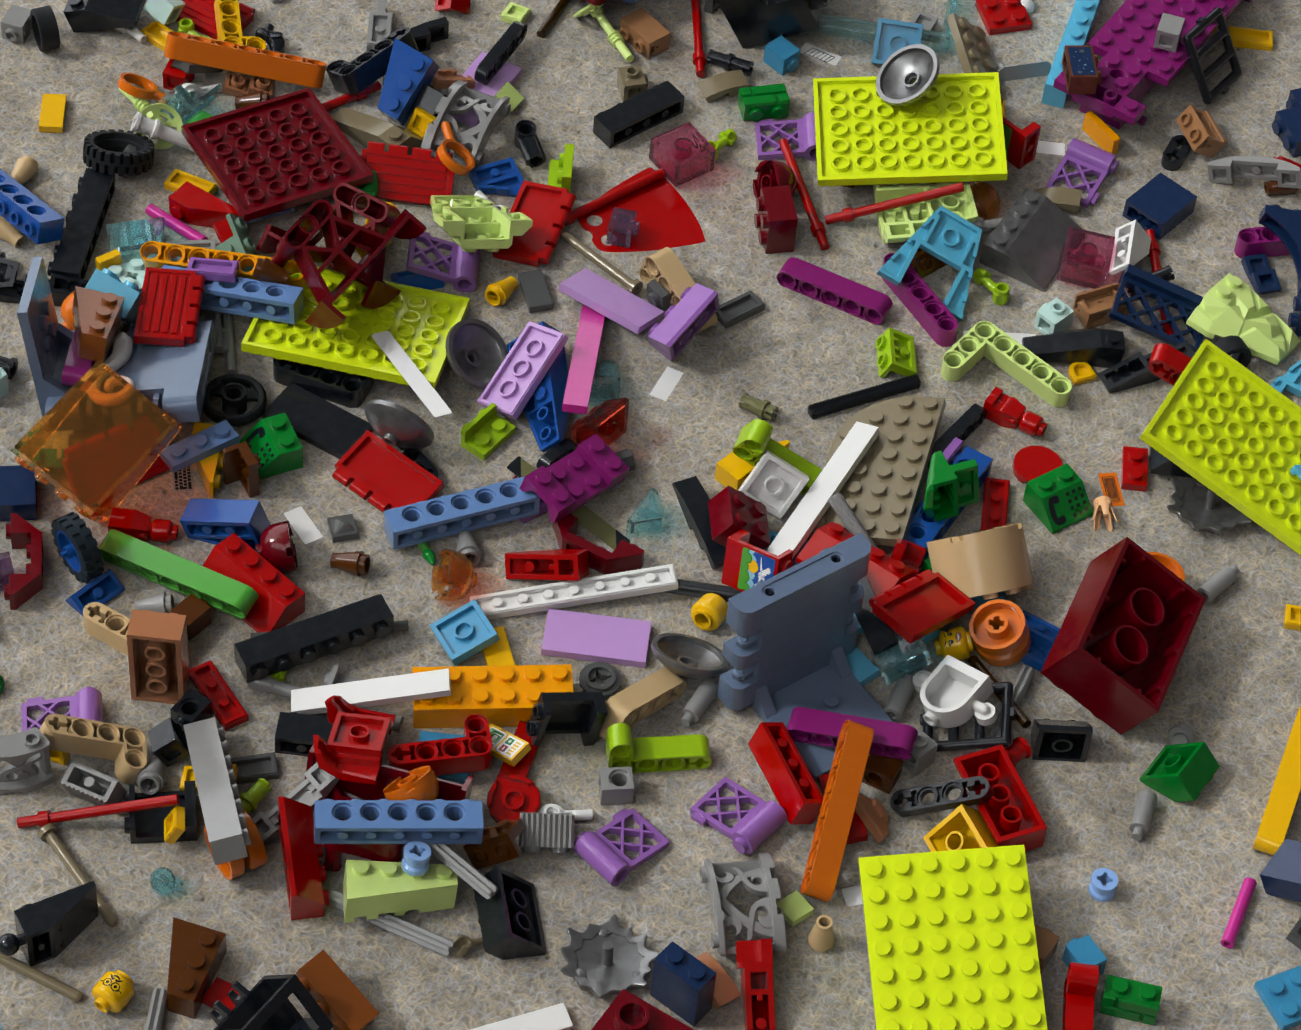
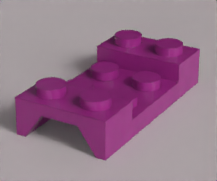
(576, 477)

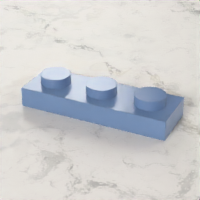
(199, 446)

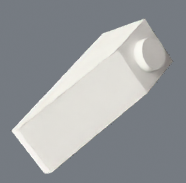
(1129, 246)

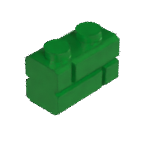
(763, 102)
(1130, 999)

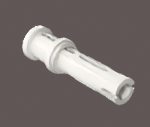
(156, 130)

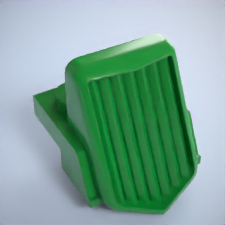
(950, 487)

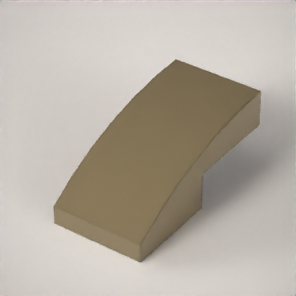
(723, 83)
(1063, 197)

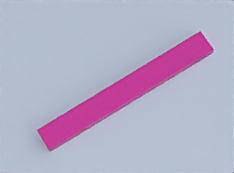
(583, 362)

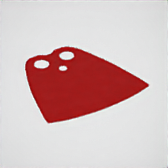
(662, 217)

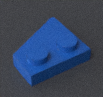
(497, 178)

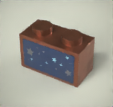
(1080, 69)

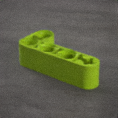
(755, 440)
(656, 753)

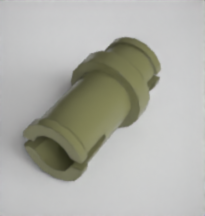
(761, 408)

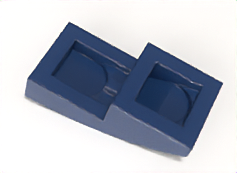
(1261, 276)

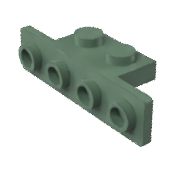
(241, 240)

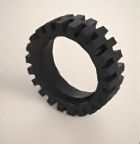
(105, 152)

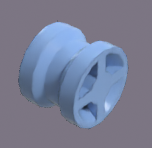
(416, 858)
(1097, 885)

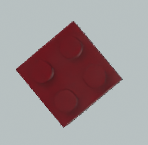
(776, 219)
(735, 511)

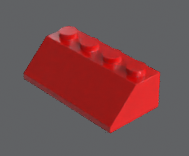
(882, 569)
(279, 597)
(1010, 811)
(301, 861)

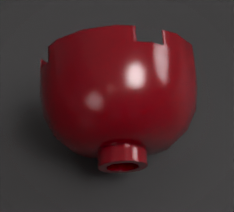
(774, 174)
(278, 547)

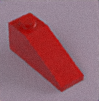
(198, 206)
(547, 564)
(758, 997)

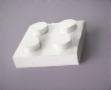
(774, 483)

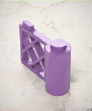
(805, 133)
(1087, 161)
(461, 265)
(84, 704)
(755, 824)
(608, 856)

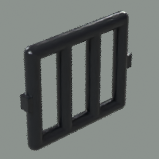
(1195, 56)
(979, 741)

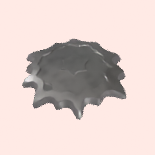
(1203, 507)
(607, 958)

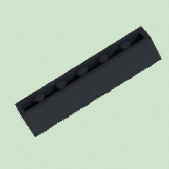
(83, 224)
(314, 638)

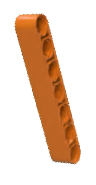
(245, 59)
(837, 811)

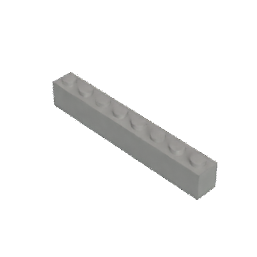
(217, 790)

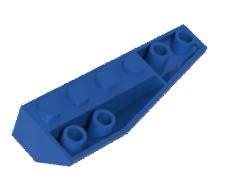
(545, 405)

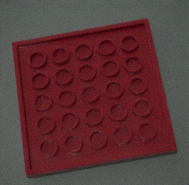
(276, 154)

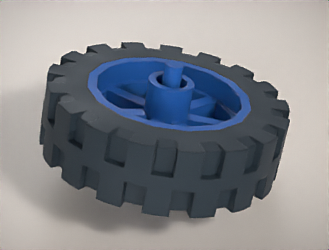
(77, 547)

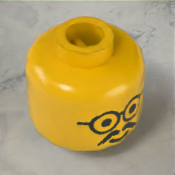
(113, 991)

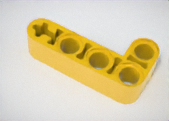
(229, 25)

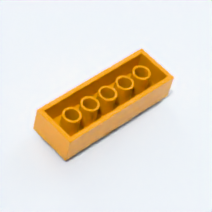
(496, 692)

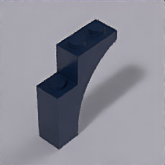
(1288, 123)
(1287, 227)

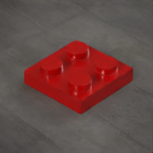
(1003, 16)

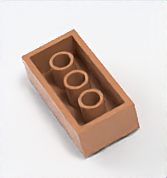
(158, 656)

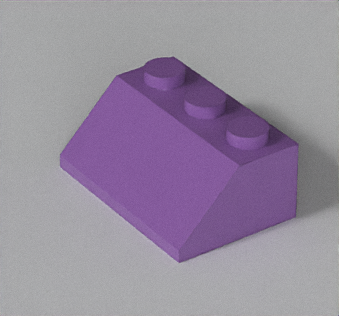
(683, 320)

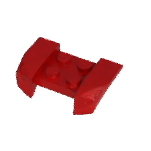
(354, 741)

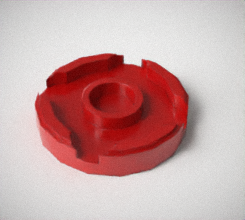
(1034, 462)
(512, 796)

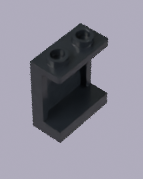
(567, 714)
(148, 824)

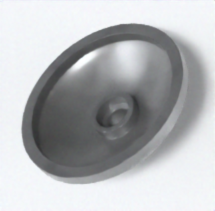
(907, 75)
(475, 351)
(398, 425)
(688, 656)

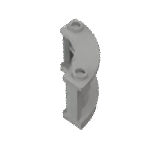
(482, 104)
(28, 762)
(729, 876)

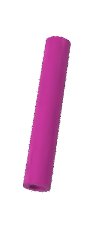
(174, 224)
(1238, 912)

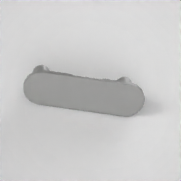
(1023, 71)

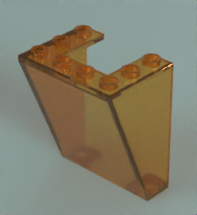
(96, 442)

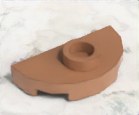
(446, 77)
(873, 816)

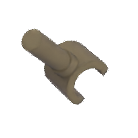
(465, 943)

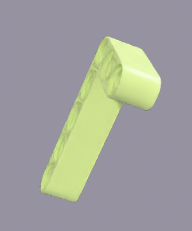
(1008, 360)

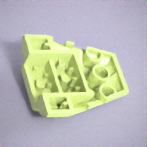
(902, 222)
(477, 223)
(1238, 311)

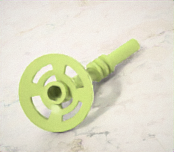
(613, 35)
(153, 112)

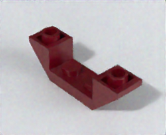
(622, 559)
(26, 585)

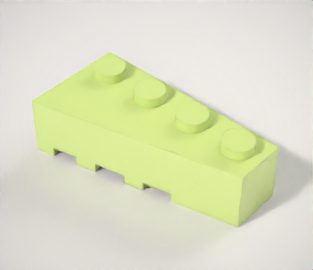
(385, 888)

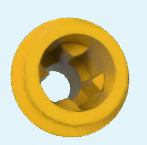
(500, 291)

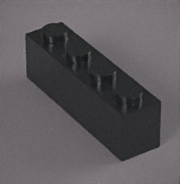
(638, 114)
(296, 733)

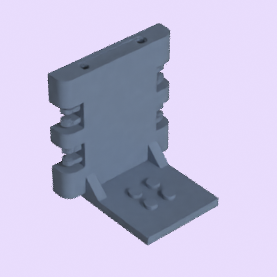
(166, 375)
(797, 642)

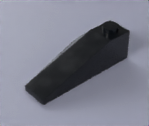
(1088, 345)

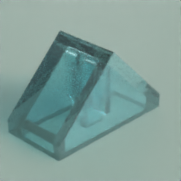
(648, 517)

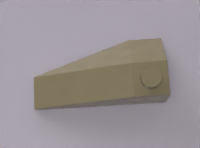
(368, 128)

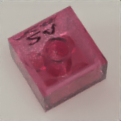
(682, 154)
(1085, 258)

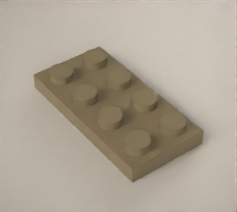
(971, 46)

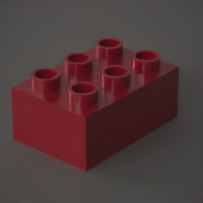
(1123, 636)

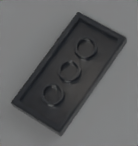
(318, 420)

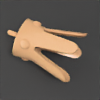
(1103, 507)

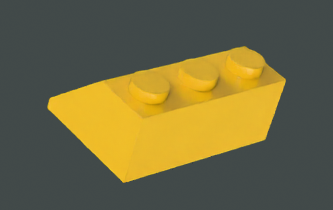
(960, 830)

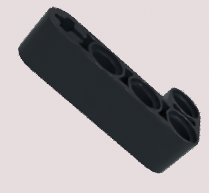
(368, 67)
(330, 384)

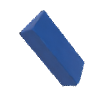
(416, 280)
(99, 590)

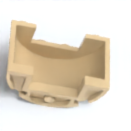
(984, 561)

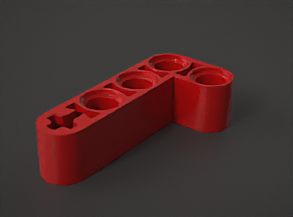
(1167, 362)
(448, 755)
(1079, 996)

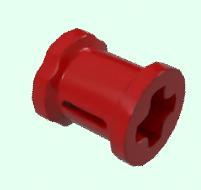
(1019, 750)

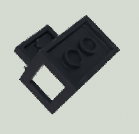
(269, 1008)

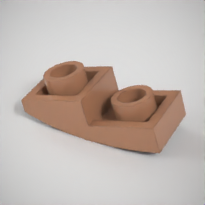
(240, 85)
(725, 989)

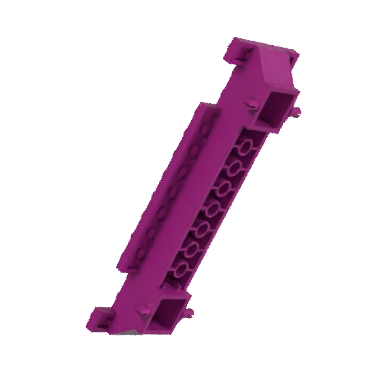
(1132, 63)

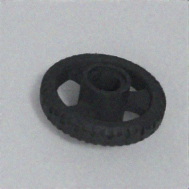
(234, 399)

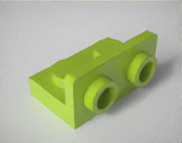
(561, 170)
(895, 353)
(486, 432)

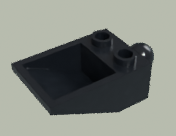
(51, 924)

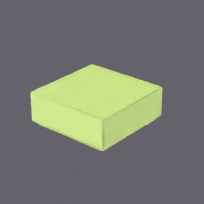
(515, 12)
(509, 91)
(795, 908)

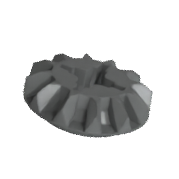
(605, 672)

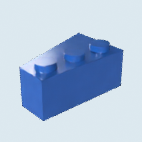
(404, 80)
(218, 518)

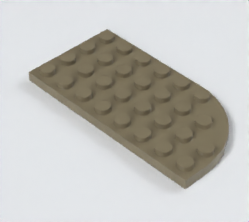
(892, 472)

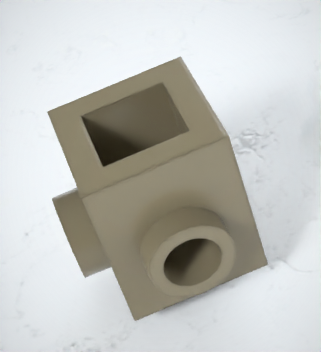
(631, 81)

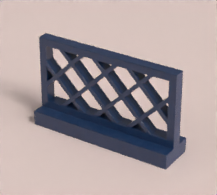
(1166, 295)

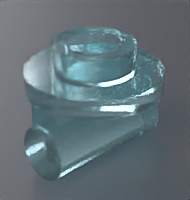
(164, 881)

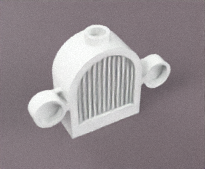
(955, 694)

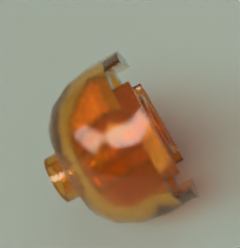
(986, 199)
(453, 571)

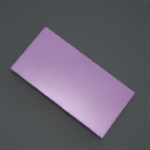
(507, 73)
(611, 300)
(523, 369)
(596, 638)

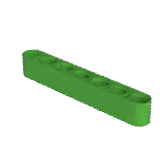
(177, 573)

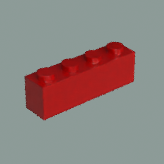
(786, 772)

